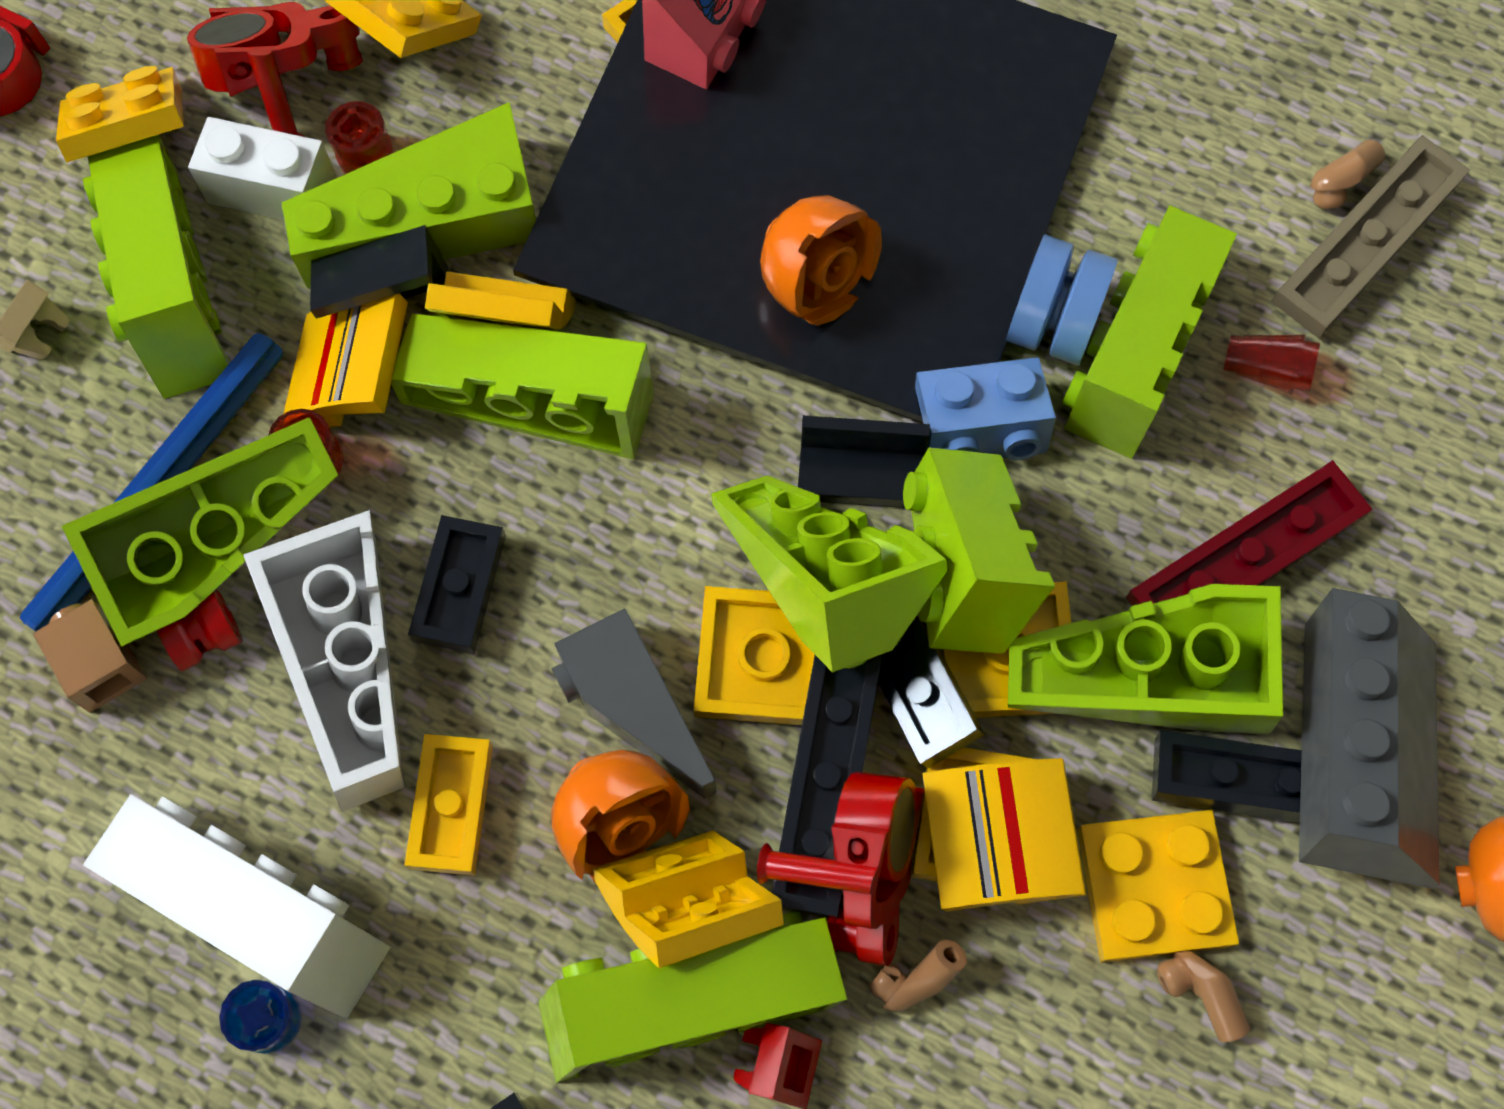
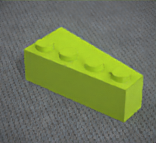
(153, 266)
(528, 380)
(639, 1008)

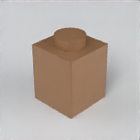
(88, 656)

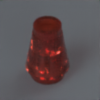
(1274, 360)

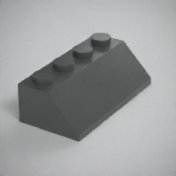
(1369, 741)

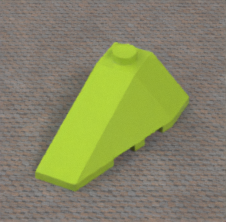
(183, 537)
(830, 572)
(1173, 663)

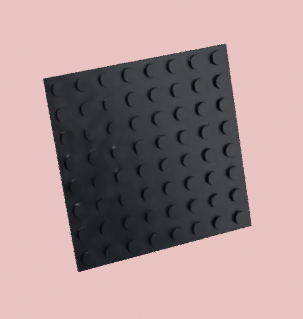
(915, 110)

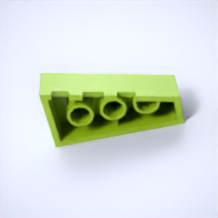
(458, 183)
(1149, 331)

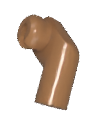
(1345, 172)
(925, 981)
(1212, 986)

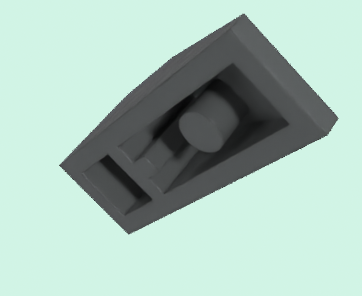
(626, 694)

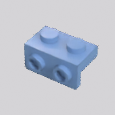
(988, 408)

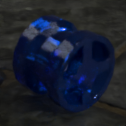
(247, 1011)

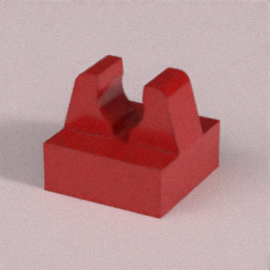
(783, 1065)

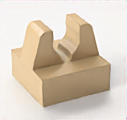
(28, 308)

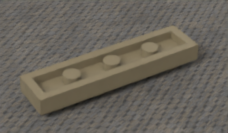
(1370, 236)

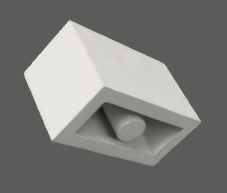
(256, 166)

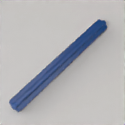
(172, 458)

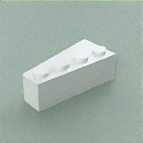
(333, 638)
(237, 905)

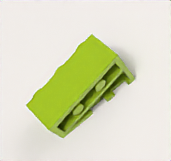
(965, 513)

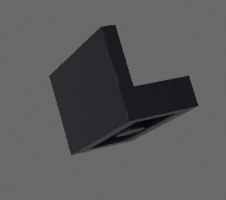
(376, 271)
(859, 459)

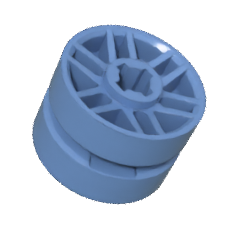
(1061, 300)

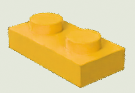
(449, 804)

